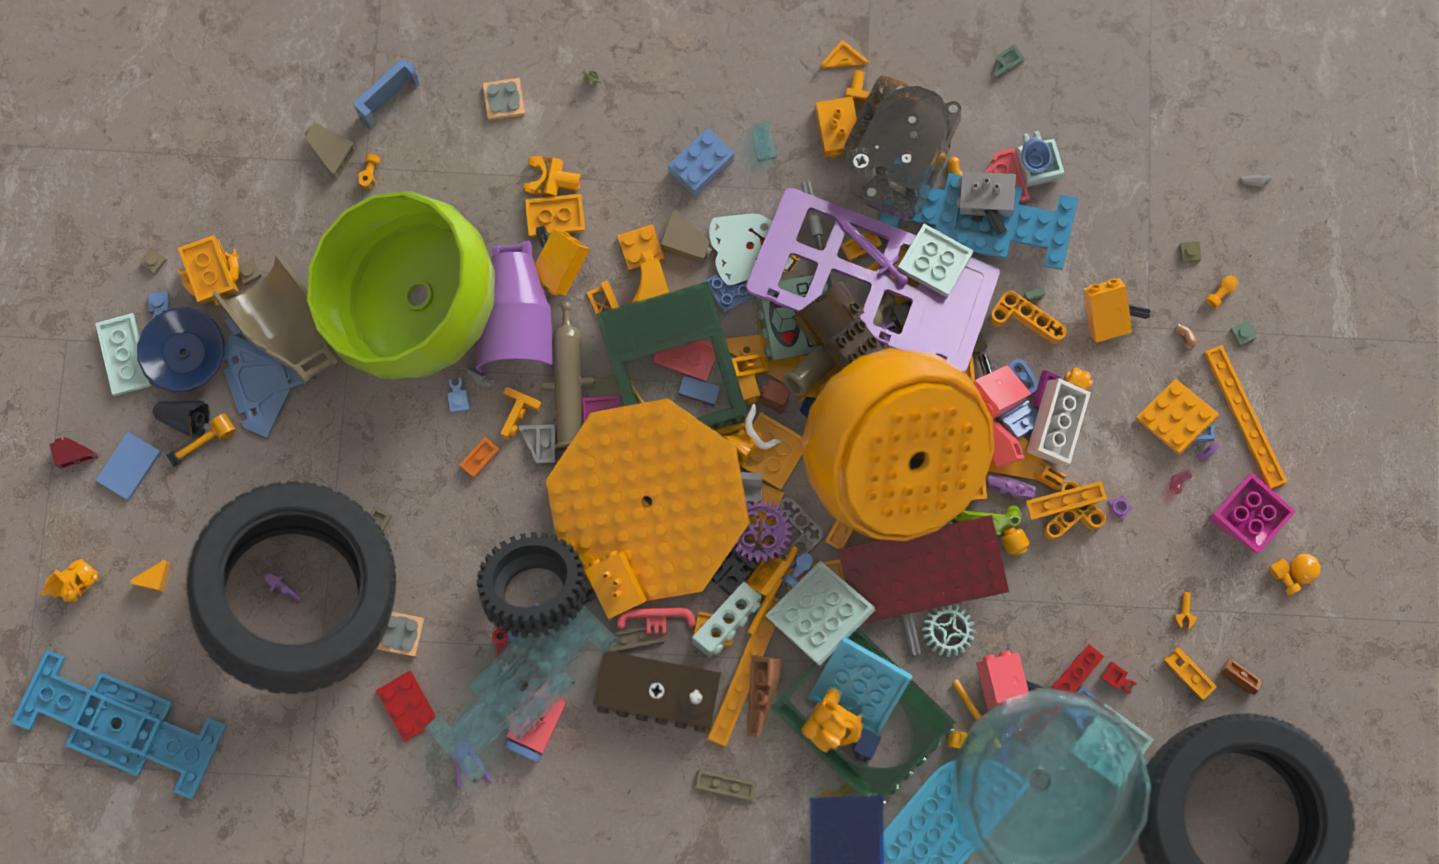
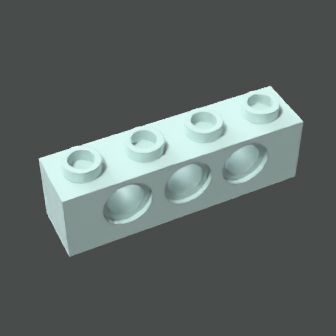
(742, 595)

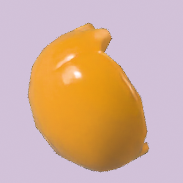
(1304, 569)

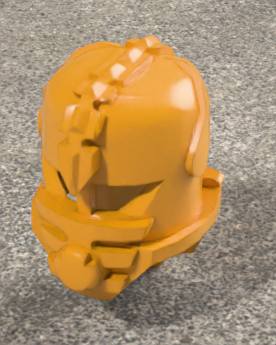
(71, 581)

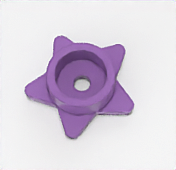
(1124, 507)

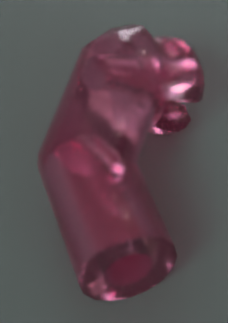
(1177, 479)

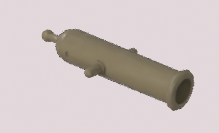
(819, 362)
(567, 379)

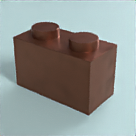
(775, 395)

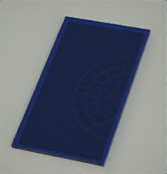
(847, 830)

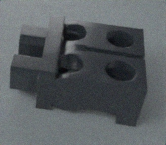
(739, 571)

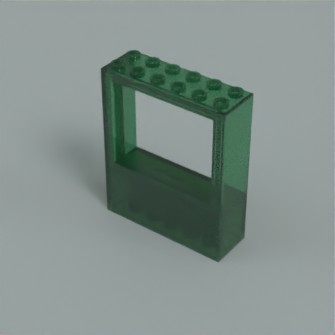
(666, 324)

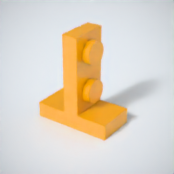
(518, 410)

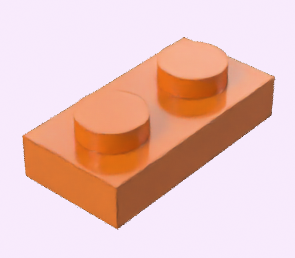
(479, 457)

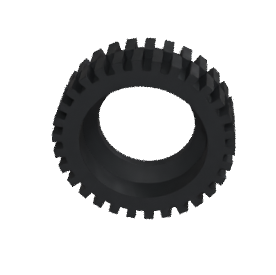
(524, 555)

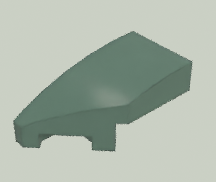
(1007, 60)

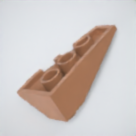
(763, 684)

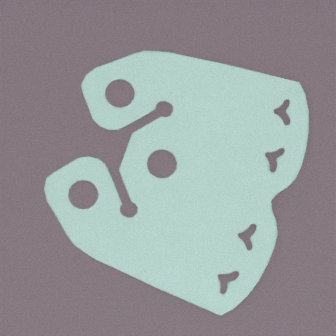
(732, 247)

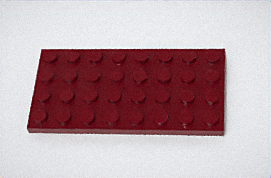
(928, 571)

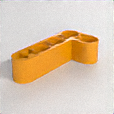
(1030, 320)

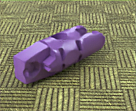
(1010, 487)

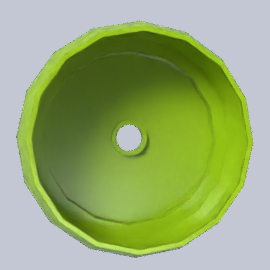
(372, 266)

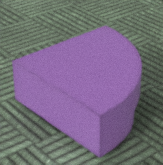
(1208, 451)

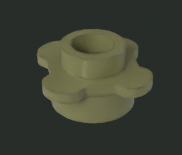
(592, 77)

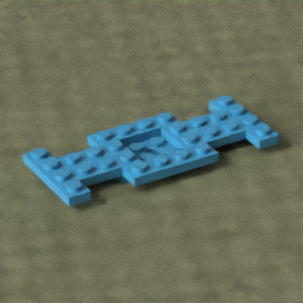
(1027, 225)
(141, 733)

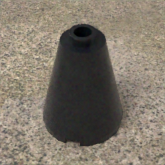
(183, 416)

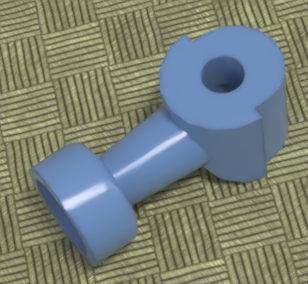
(803, 564)

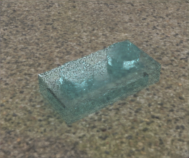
(763, 141)

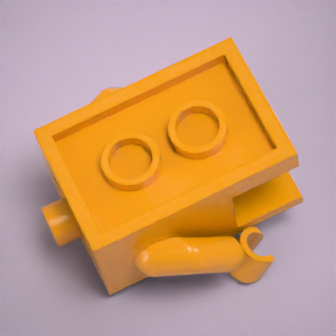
(208, 270)

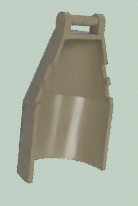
(280, 323)

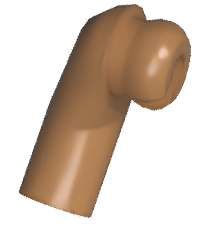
(1188, 334)

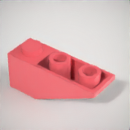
(1006, 446)

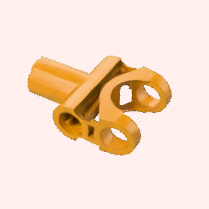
(551, 178)

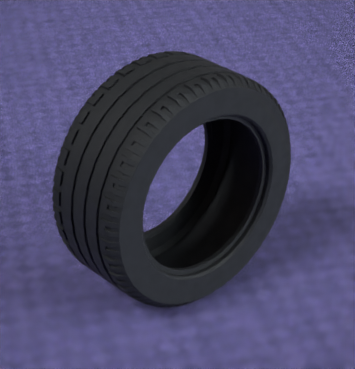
(276, 512)
(1308, 770)

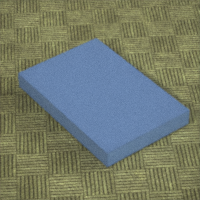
(128, 466)

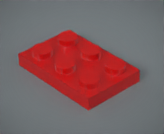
(406, 705)

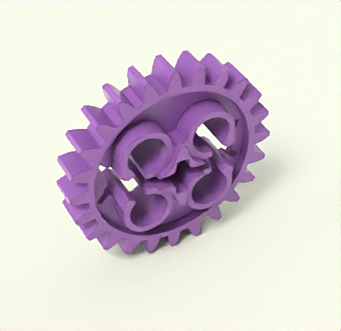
(778, 532)

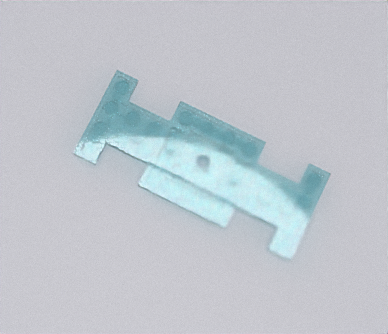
(499, 693)

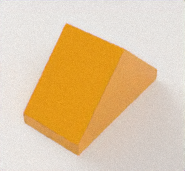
(751, 364)
(154, 578)

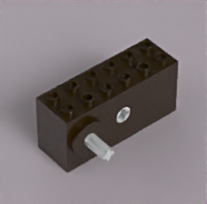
(627, 687)

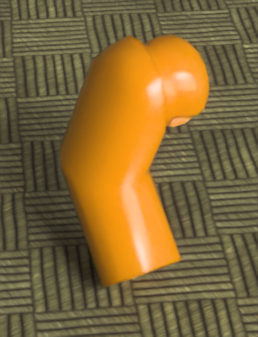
(953, 166)

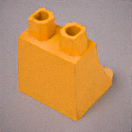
(651, 278)

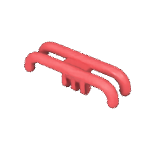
(656, 618)

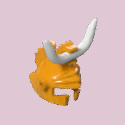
(745, 440)

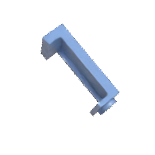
(383, 90)

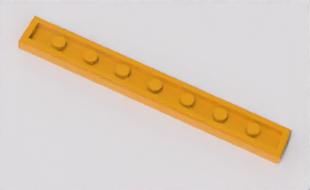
(1245, 417)
(740, 683)

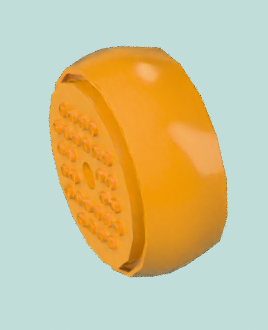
(871, 426)

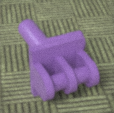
(274, 581)

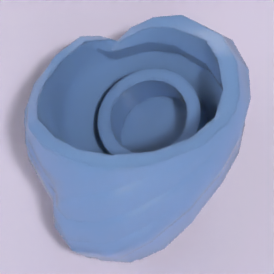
(1036, 155)

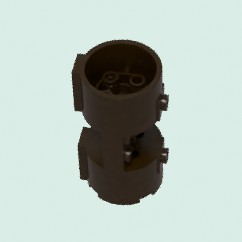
(836, 326)

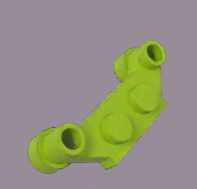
(1001, 522)

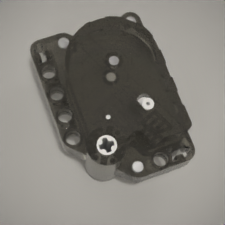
(900, 146)

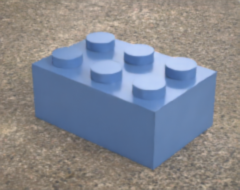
(701, 162)

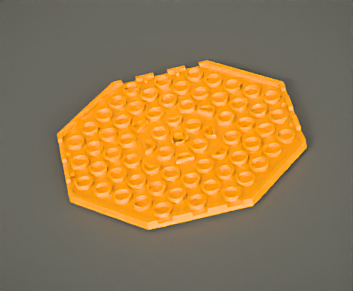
(674, 461)

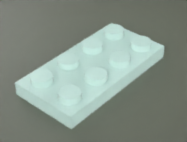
(119, 349)

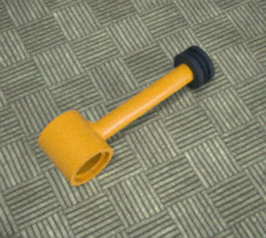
(221, 427)

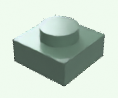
(1243, 333)

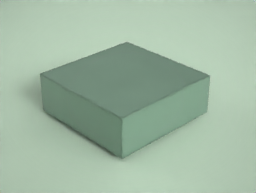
(1034, 295)

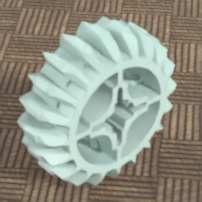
(940, 627)

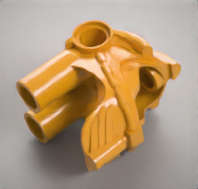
(829, 722)

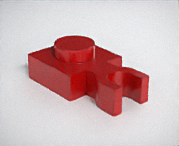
(1116, 677)

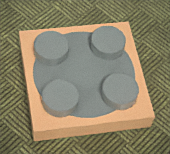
(503, 99)
(402, 634)

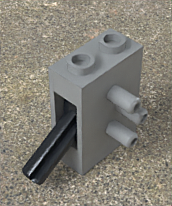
(987, 195)

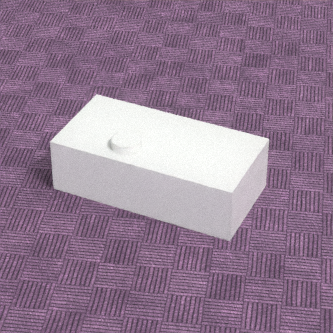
(1058, 422)

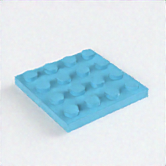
(865, 684)

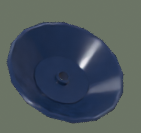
(167, 337)

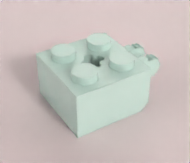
(1052, 173)

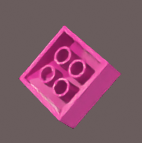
(1252, 513)

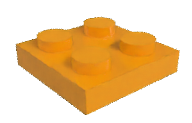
(639, 241)
(766, 575)

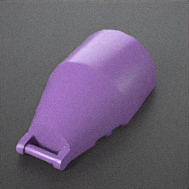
(520, 315)

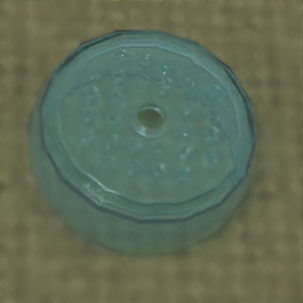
(1094, 786)

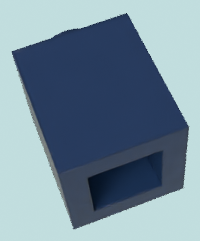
(866, 746)

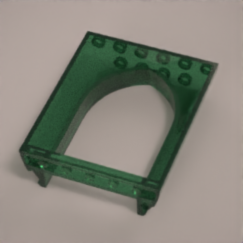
(926, 721)

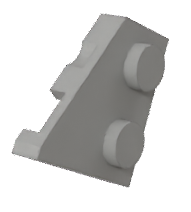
(541, 442)

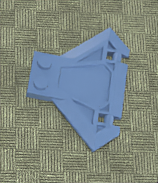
(257, 384)

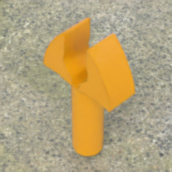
(1185, 612)

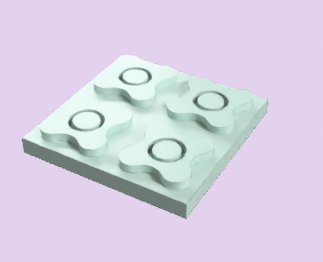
(820, 612)

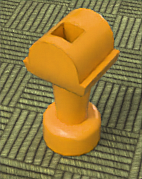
(366, 177)
(1225, 287)
(1281, 570)

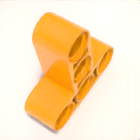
(1076, 514)

